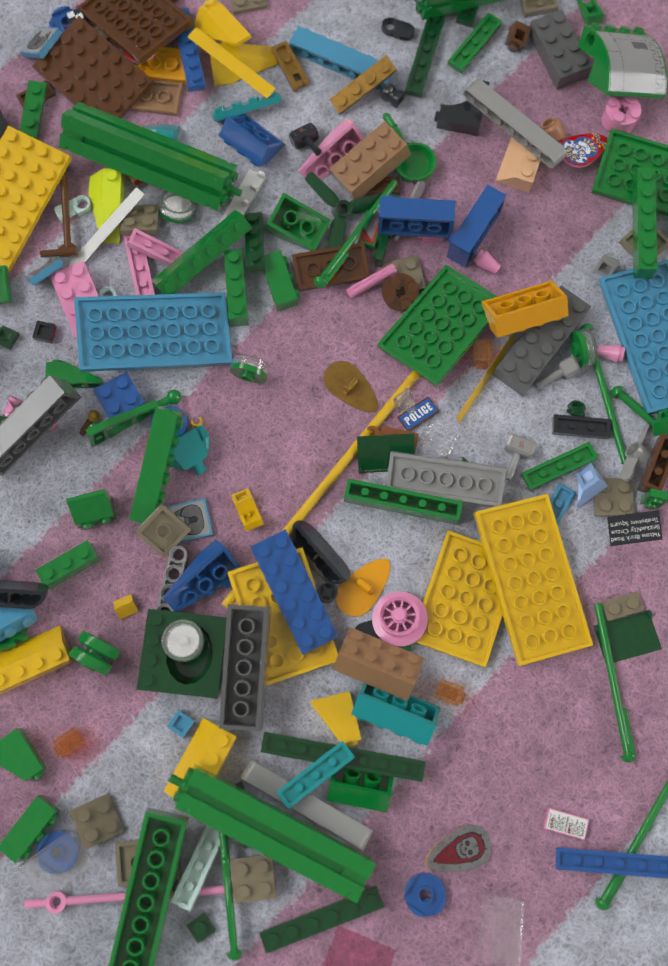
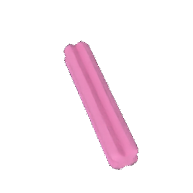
(371, 281)

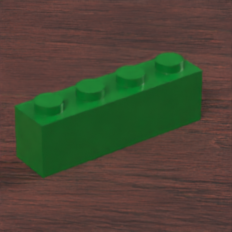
(236, 288)

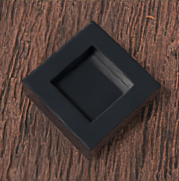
(44, 332)

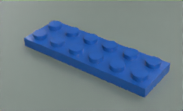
(294, 591)

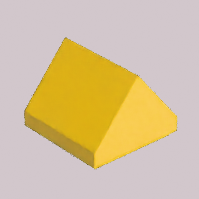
(125, 606)

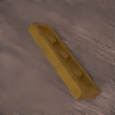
(363, 84)

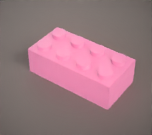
(71, 283)

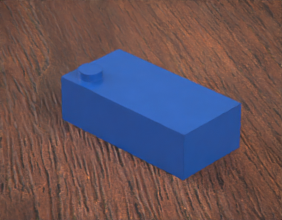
(416, 217)
(475, 226)

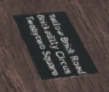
(634, 528)

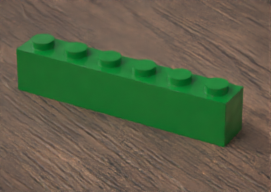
(644, 223)
(202, 253)
(156, 462)
(403, 501)

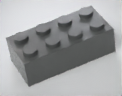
(559, 49)

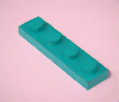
(238, 107)
(315, 774)

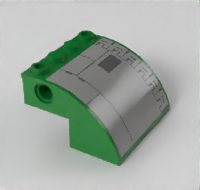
(625, 61)

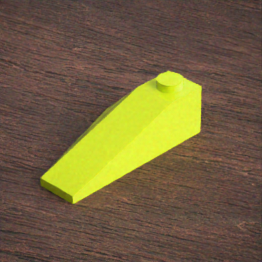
(106, 195)

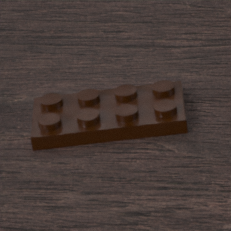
(313, 263)

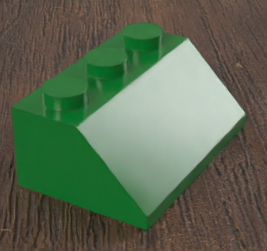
(361, 789)

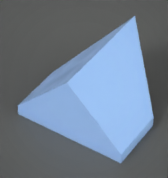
(589, 484)

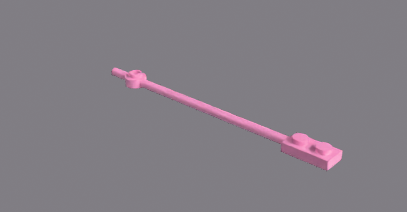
(100, 898)

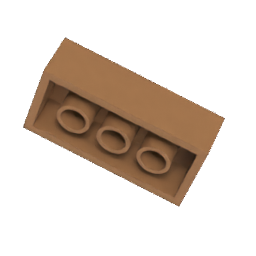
(370, 161)
(378, 663)

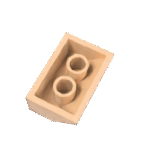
(518, 167)

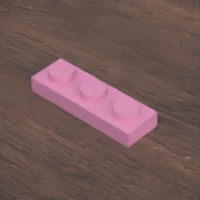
(153, 247)

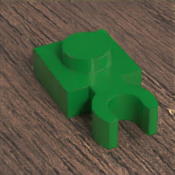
(10, 642)

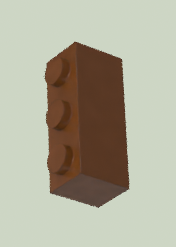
(657, 466)

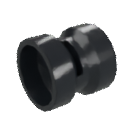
(393, 95)
(327, 589)

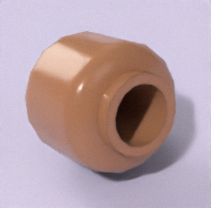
(554, 128)

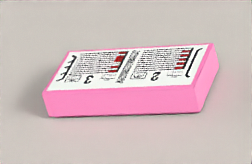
(566, 823)

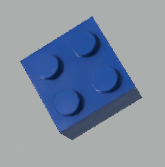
(118, 395)

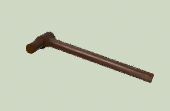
(67, 249)

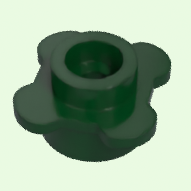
(576, 408)

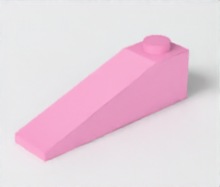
(333, 148)

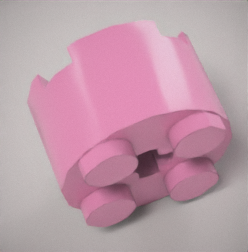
(621, 113)

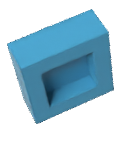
(181, 724)

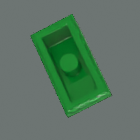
(591, 12)

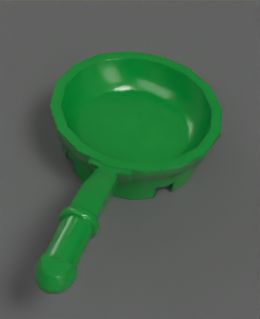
(420, 162)

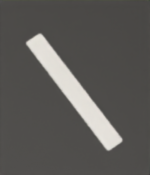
(108, 226)

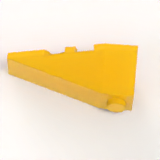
(220, 24)
(254, 56)

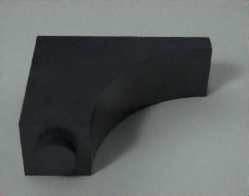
(459, 118)

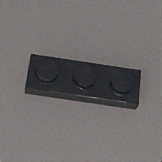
(581, 426)

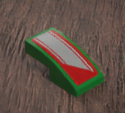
(370, 234)

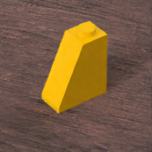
(337, 715)

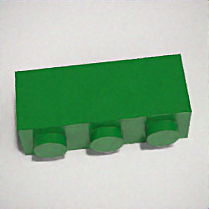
(280, 281)
(68, 564)
(29, 829)

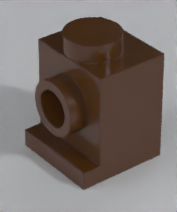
(517, 36)

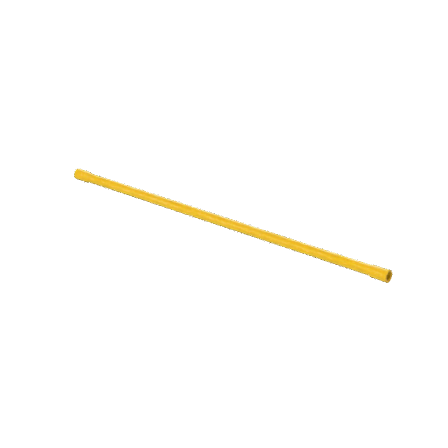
(339, 467)

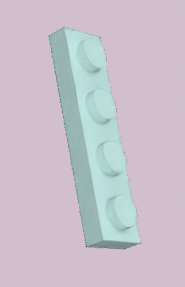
(197, 869)

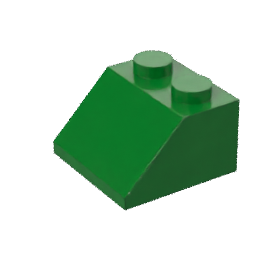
(92, 509)

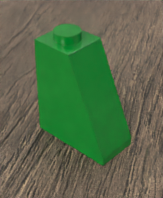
(20, 756)

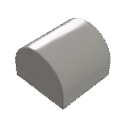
(606, 265)

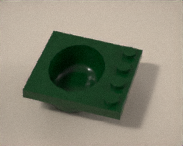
(191, 678)

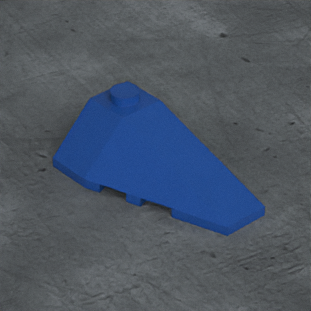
(202, 576)

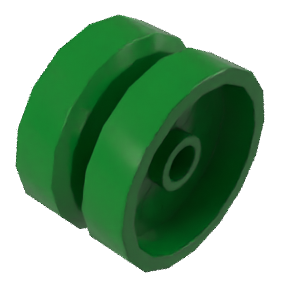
(93, 656)

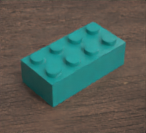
(409, 718)

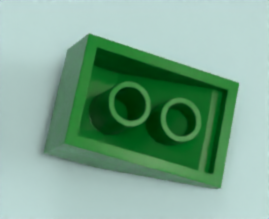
(297, 223)

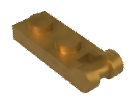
(289, 65)

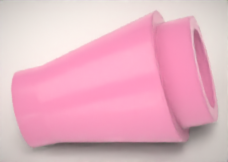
(487, 262)
(611, 352)

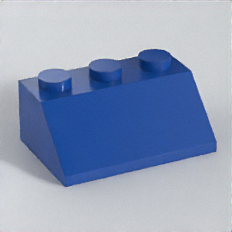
(250, 139)

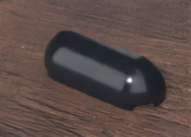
(319, 553)
(22, 594)

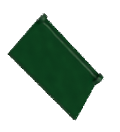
(376, 449)
(631, 636)

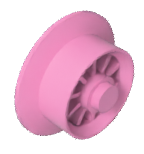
(399, 618)

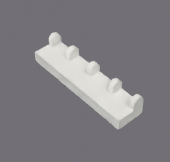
(250, 187)

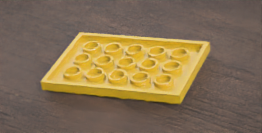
(461, 602)
(283, 652)

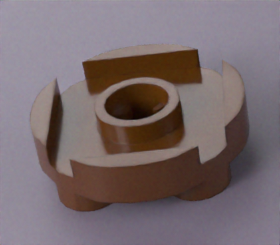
(396, 282)

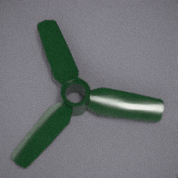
(355, 206)

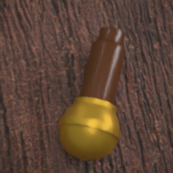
(93, 416)

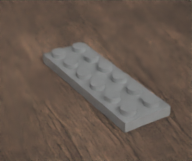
(447, 478)

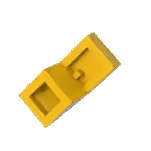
(247, 509)

